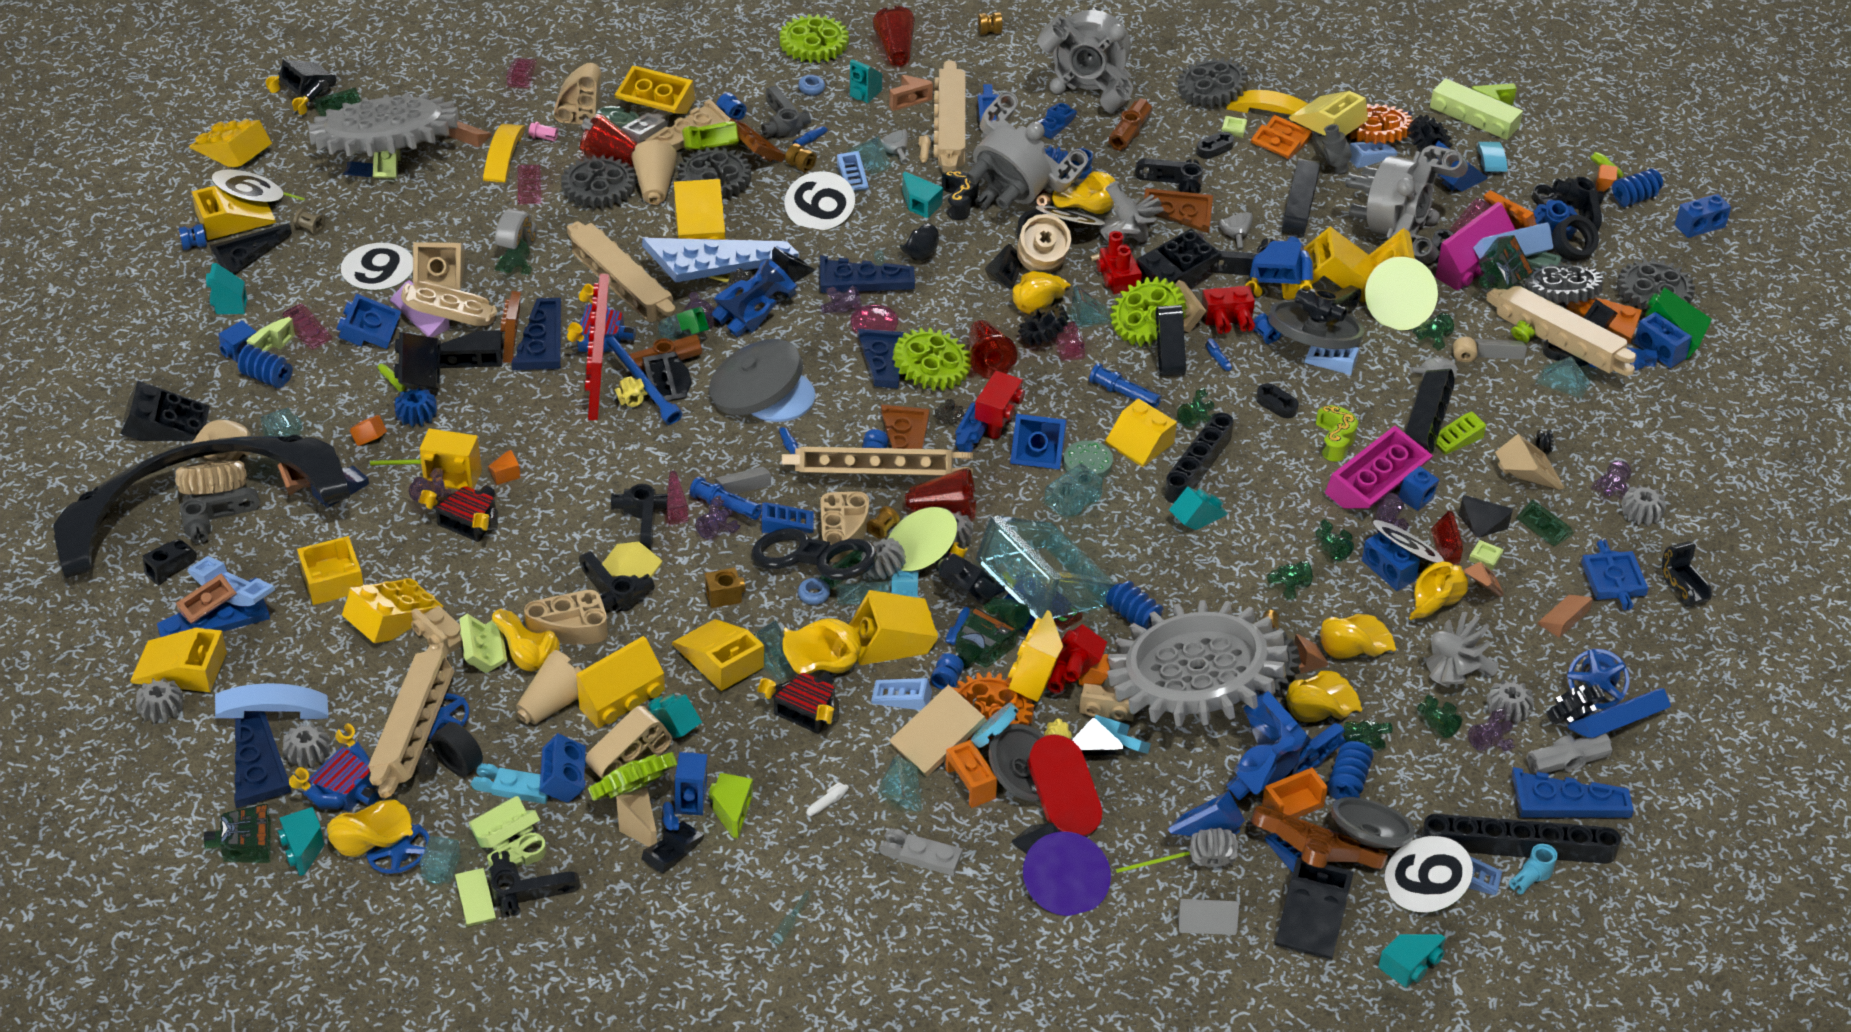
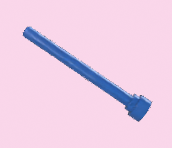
(669, 412)

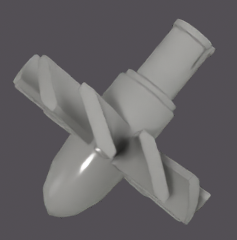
(1129, 215)
(1457, 653)

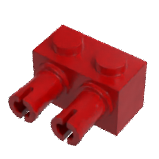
(1118, 265)
(1229, 306)
(998, 402)
(1079, 653)

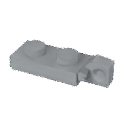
(646, 125)

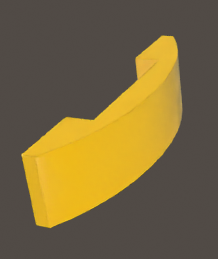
(1268, 101)
(501, 151)

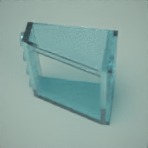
(1011, 559)

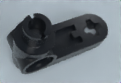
(1185, 174)
(1582, 195)
(1237, 262)
(1328, 305)
(641, 503)
(617, 592)
(525, 890)

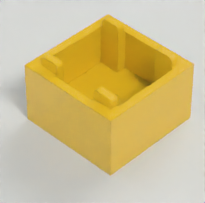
(454, 454)
(330, 569)

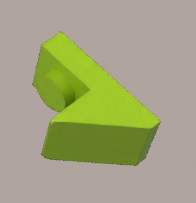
(1501, 92)

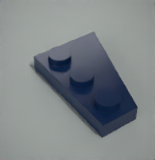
(878, 353)

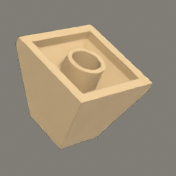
(439, 263)
(1527, 463)

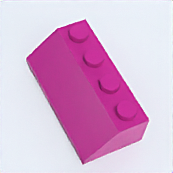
(1457, 259)
(1376, 470)

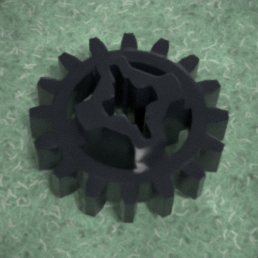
(1428, 133)
(1043, 324)
(1575, 704)

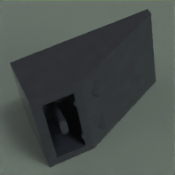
(1179, 259)
(418, 361)
(162, 415)
(1314, 909)

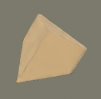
(636, 816)

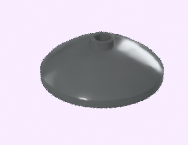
(1009, 759)
(1372, 823)

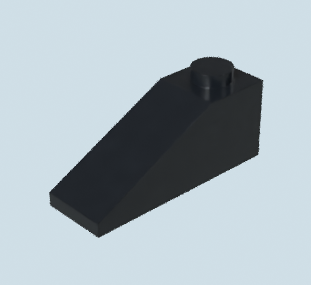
(473, 350)

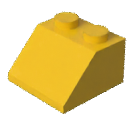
(1142, 433)

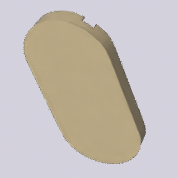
(449, 303)

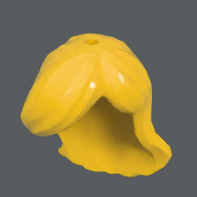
(1088, 195)
(1038, 291)
(1438, 587)
(1355, 636)
(822, 646)
(526, 648)
(1322, 697)
(377, 825)

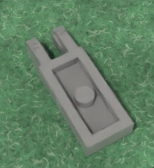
(921, 851)

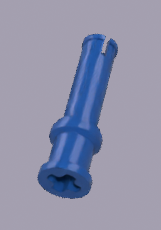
(1114, 382)
(708, 491)

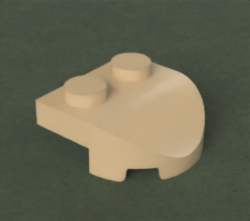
(222, 429)

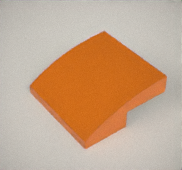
(1282, 137)

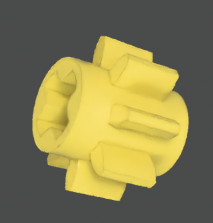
(630, 391)

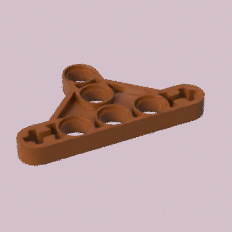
(1316, 842)

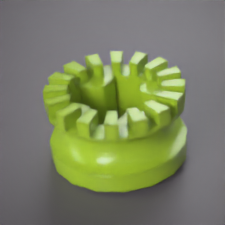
(1522, 332)

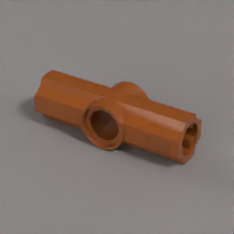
(1130, 124)
(684, 347)

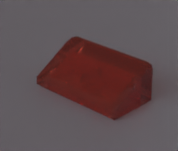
(1448, 538)

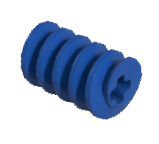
(1637, 187)
(264, 366)
(1133, 604)
(1350, 770)

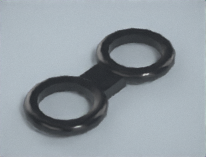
(814, 552)

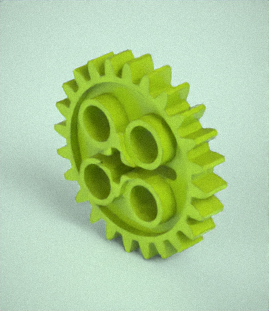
(814, 38)
(1135, 312)
(931, 359)
(632, 776)

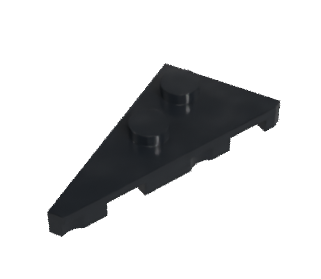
(240, 251)

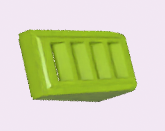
(1470, 424)

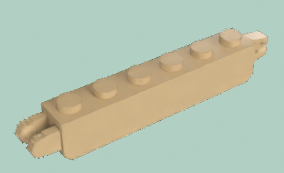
(949, 117)
(625, 276)
(1564, 329)
(874, 461)
(411, 719)

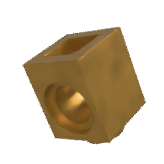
(724, 587)

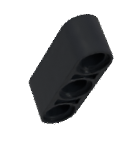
(1170, 340)

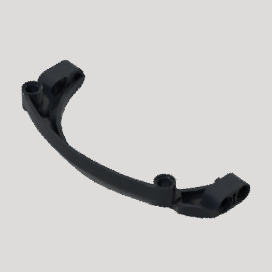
(80, 520)

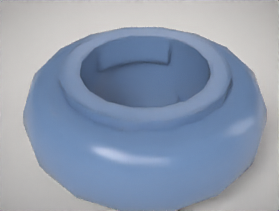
(812, 90)
(814, 598)

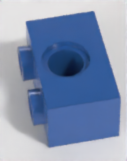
(690, 783)

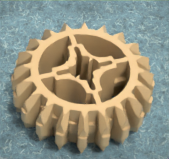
(210, 477)

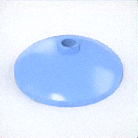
(793, 405)

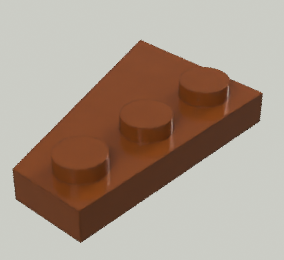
(758, 143)
(1184, 207)

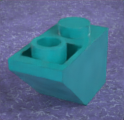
(864, 81)
(921, 195)
(227, 291)
(1197, 508)
(675, 714)
(303, 837)
(1411, 955)

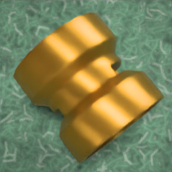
(990, 23)
(799, 157)

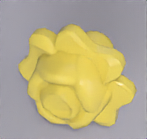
(1058, 728)

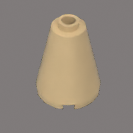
(654, 169)
(550, 689)

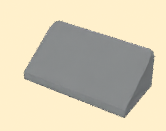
(1501, 349)
(745, 480)
(1208, 916)

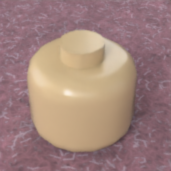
(1465, 349)

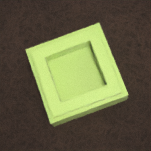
(1235, 126)
(1486, 554)

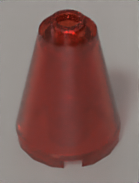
(895, 33)
(607, 140)
(990, 349)
(948, 492)

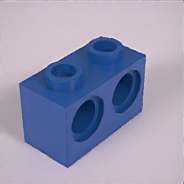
(1702, 215)
(1664, 337)
(1390, 561)
(562, 768)

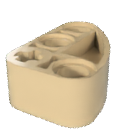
(579, 95)
(843, 517)
(573, 617)
(630, 740)

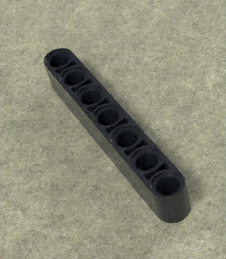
(1519, 837)

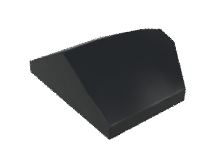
(668, 375)

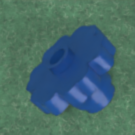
(1554, 213)

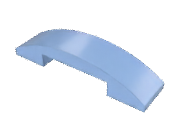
(247, 592)
(271, 697)

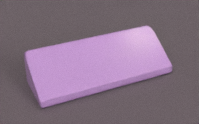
(427, 323)

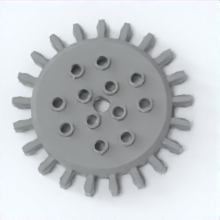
(383, 124)
(1231, 650)

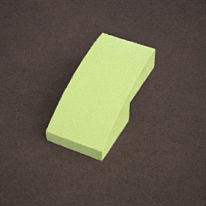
(273, 335)
(475, 897)

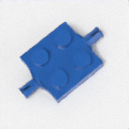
(1614, 575)

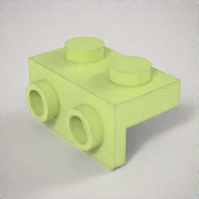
(482, 644)
(502, 822)

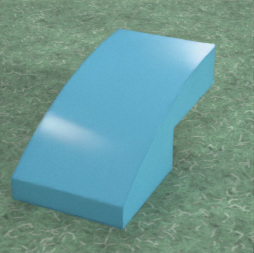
(1492, 156)
(905, 583)
(1120, 731)

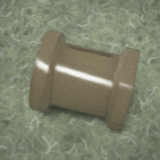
(309, 221)

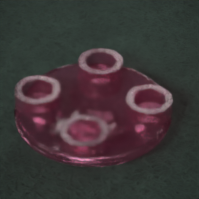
(874, 318)

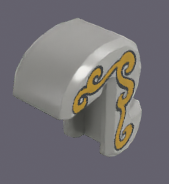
(513, 226)

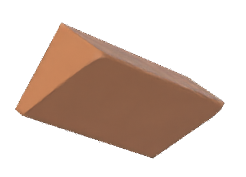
(469, 134)
(1484, 577)
(206, 599)
(1566, 614)

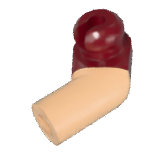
(1044, 198)

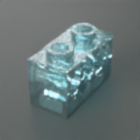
(1073, 491)

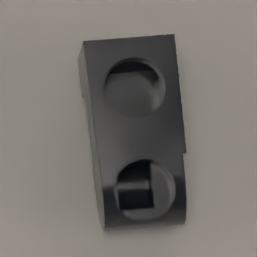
(167, 560)

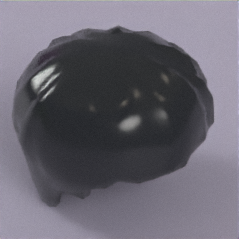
(922, 242)

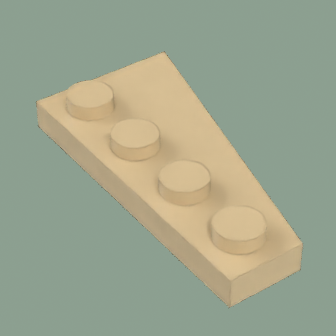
(707, 115)

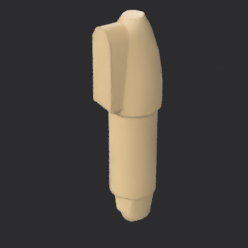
(924, 145)

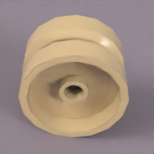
(1043, 243)

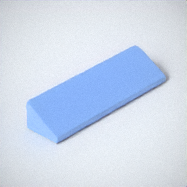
(1531, 240)

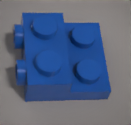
(368, 322)

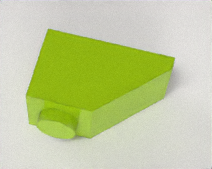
(731, 800)

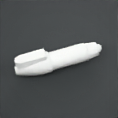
(833, 795)

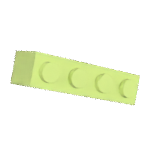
(1476, 109)

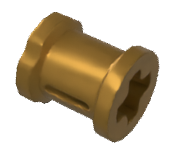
(883, 522)

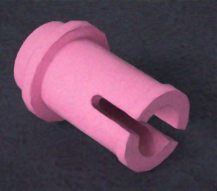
(543, 131)

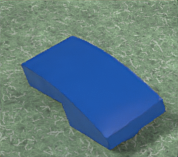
(1057, 119)

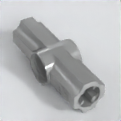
(1569, 754)

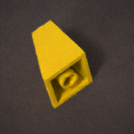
(699, 209)
(893, 627)

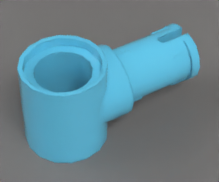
(1536, 868)

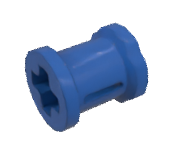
(1265, 329)

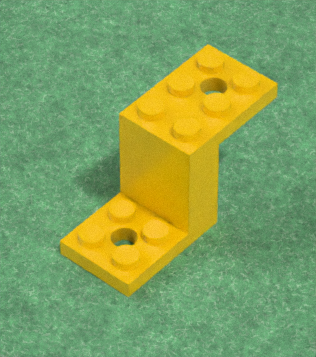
(1346, 262)

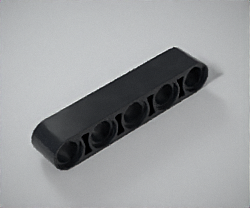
(1301, 197)
(1431, 407)
(1199, 456)

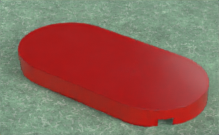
(1064, 785)

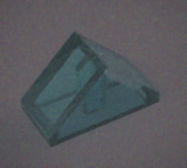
(1088, 310)
(774, 657)

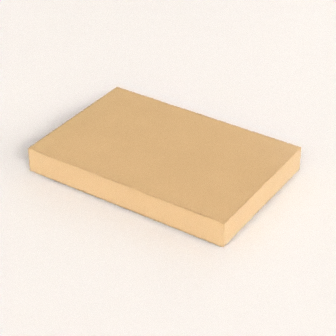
(938, 726)

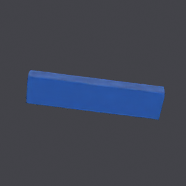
(1621, 714)

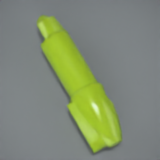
(1600, 159)
(389, 374)

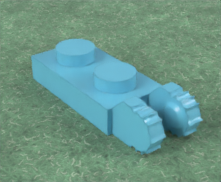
(509, 783)

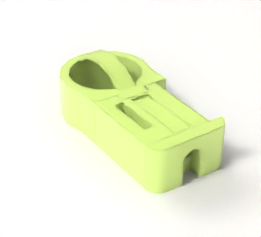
(516, 849)

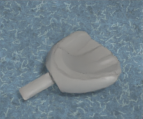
(896, 143)
(1237, 226)
(1433, 364)

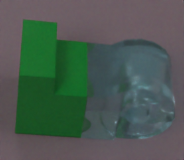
(677, 324)

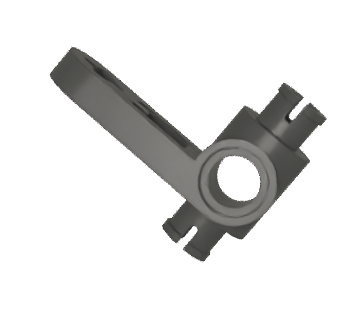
(788, 120)
(1334, 148)
(199, 510)

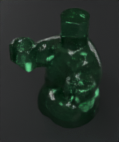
(515, 258)
(1436, 328)
(1195, 411)
(1337, 545)
(1292, 575)
(1013, 613)
(1439, 718)
(1367, 732)

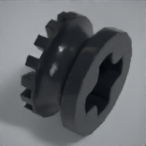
(1543, 440)

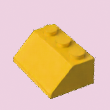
(657, 90)
(619, 682)

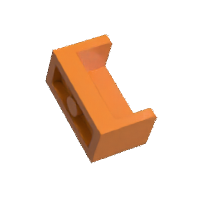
(973, 772)
(1296, 794)

